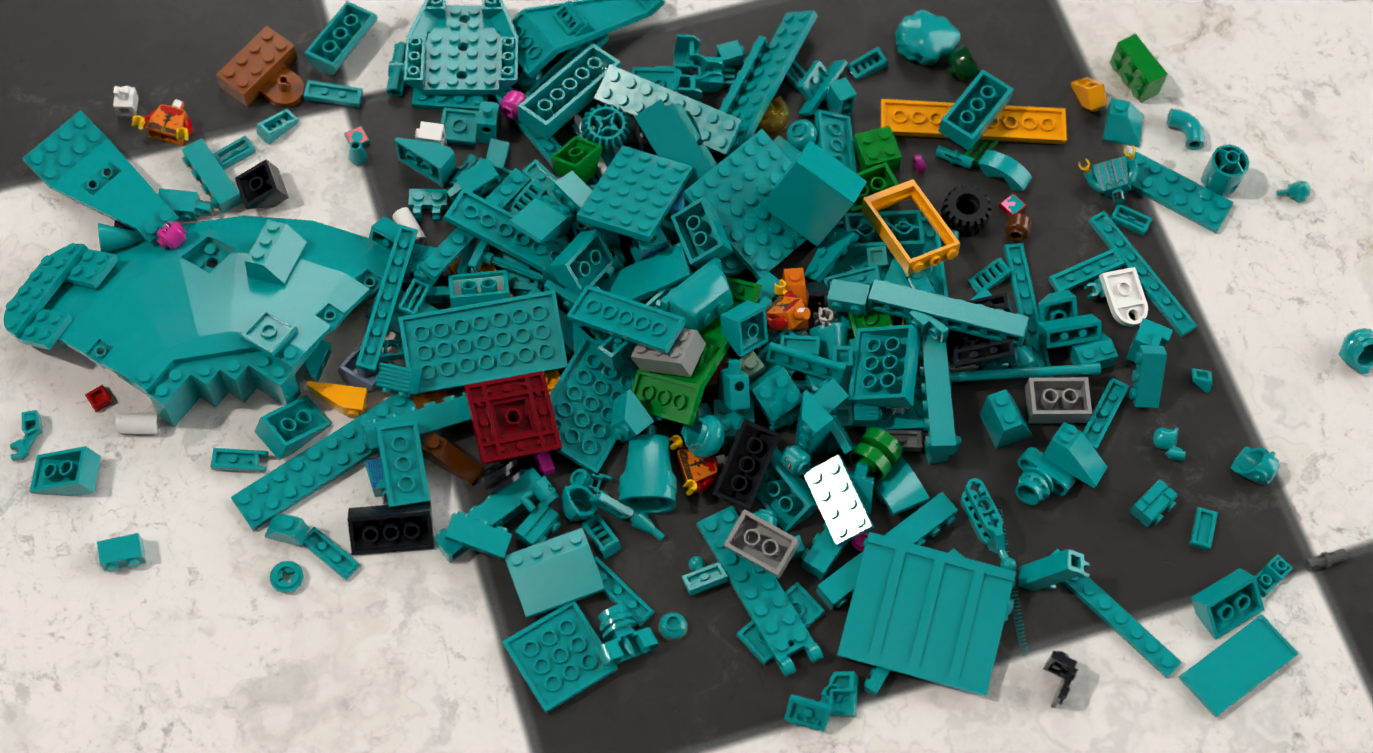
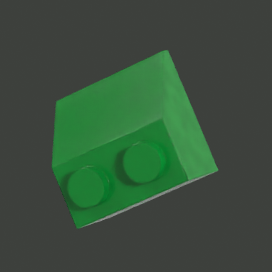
(577, 156)

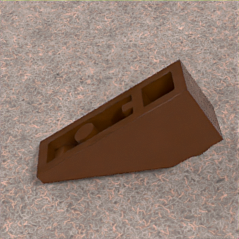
(450, 458)

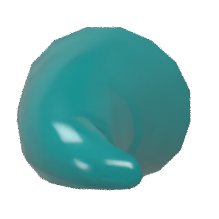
(116, 238)

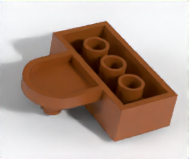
(263, 71)

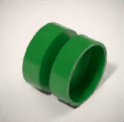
(878, 451)

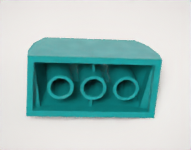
(700, 296)

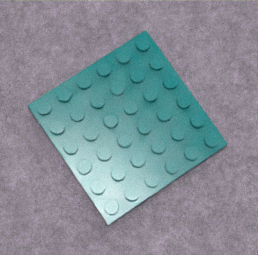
(738, 191)

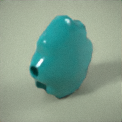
(926, 37)

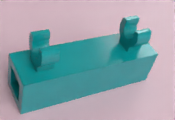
(1052, 570)

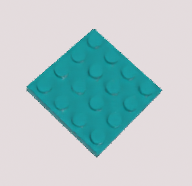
(558, 656)

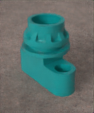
(1040, 478)
(625, 643)

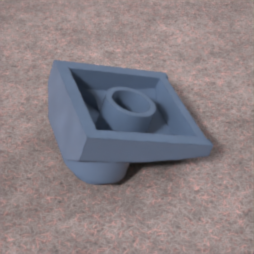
(356, 376)

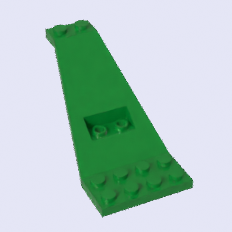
(680, 396)

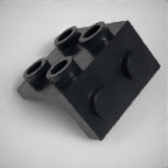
(1064, 667)

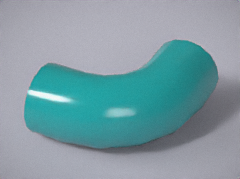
(1189, 125)

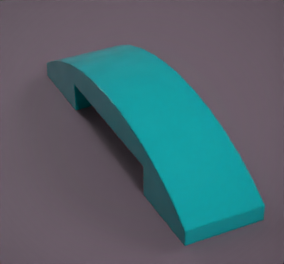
(844, 355)

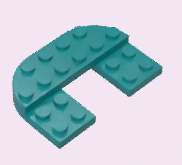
(71, 264)

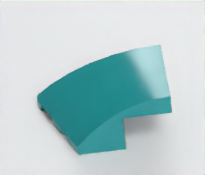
(900, 488)

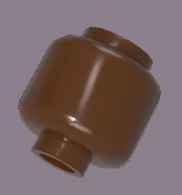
(1018, 226)

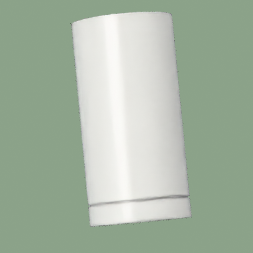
(405, 217)
(138, 423)

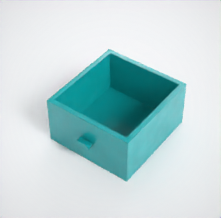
(814, 193)

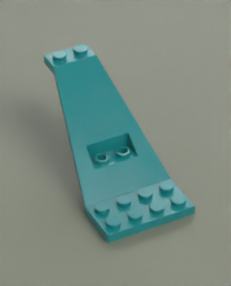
(561, 26)
(80, 155)

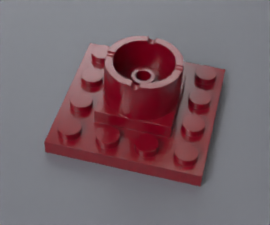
(524, 402)

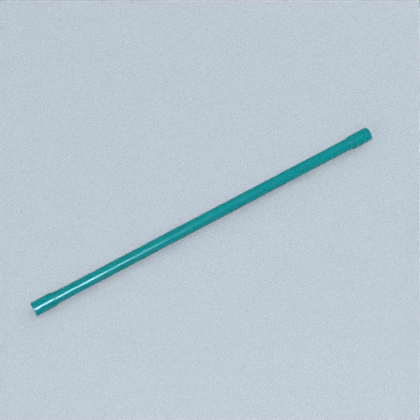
(1082, 369)

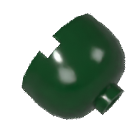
(962, 64)

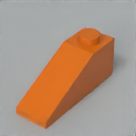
(796, 284)

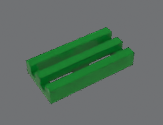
(991, 147)

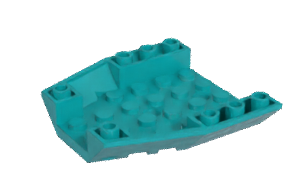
(434, 45)

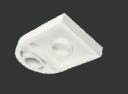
(1124, 295)

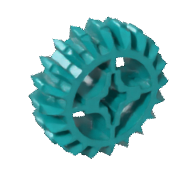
(604, 120)

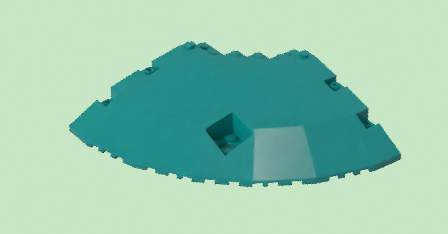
(178, 323)

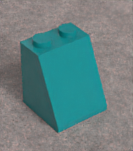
(1004, 419)

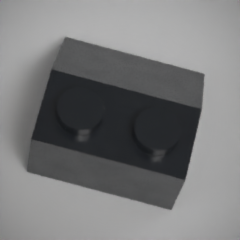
(261, 186)

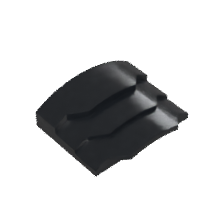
(974, 350)

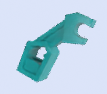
(23, 445)

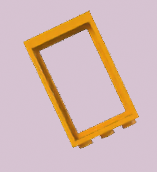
(898, 194)

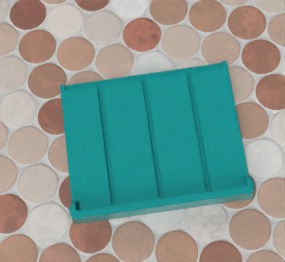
(927, 613)

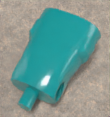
(648, 474)

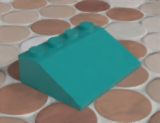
(885, 366)
(554, 573)

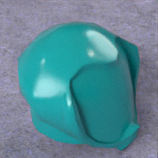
(1358, 350)
(704, 436)

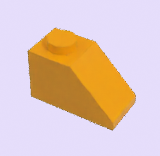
(1090, 93)

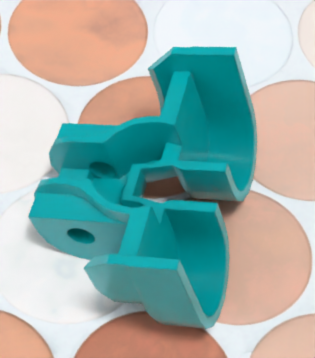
(709, 68)

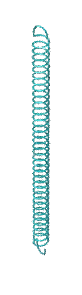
(1015, 602)

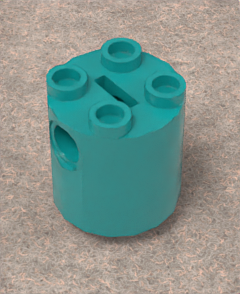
(1225, 169)

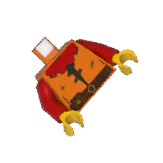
(166, 123)
(785, 311)
(697, 472)

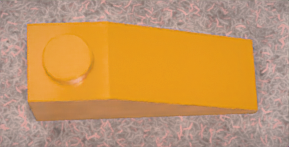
(346, 399)

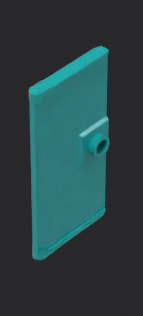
(649, 275)
(1238, 665)

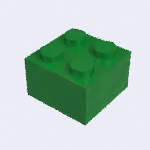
(876, 148)

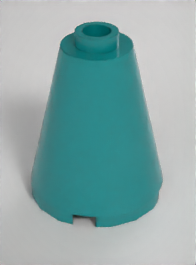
(830, 336)

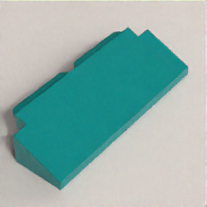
(675, 138)

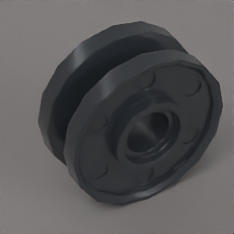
(501, 475)

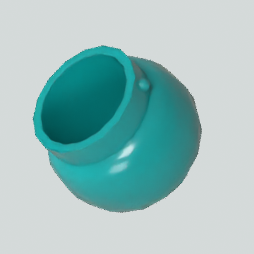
(800, 133)

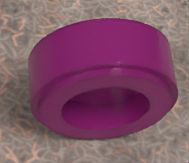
(919, 163)

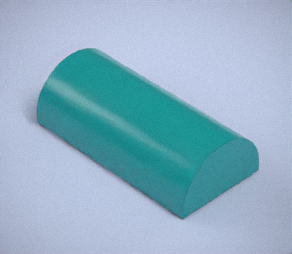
(340, 37)

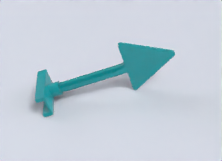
(482, 255)

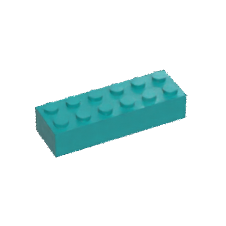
(566, 92)

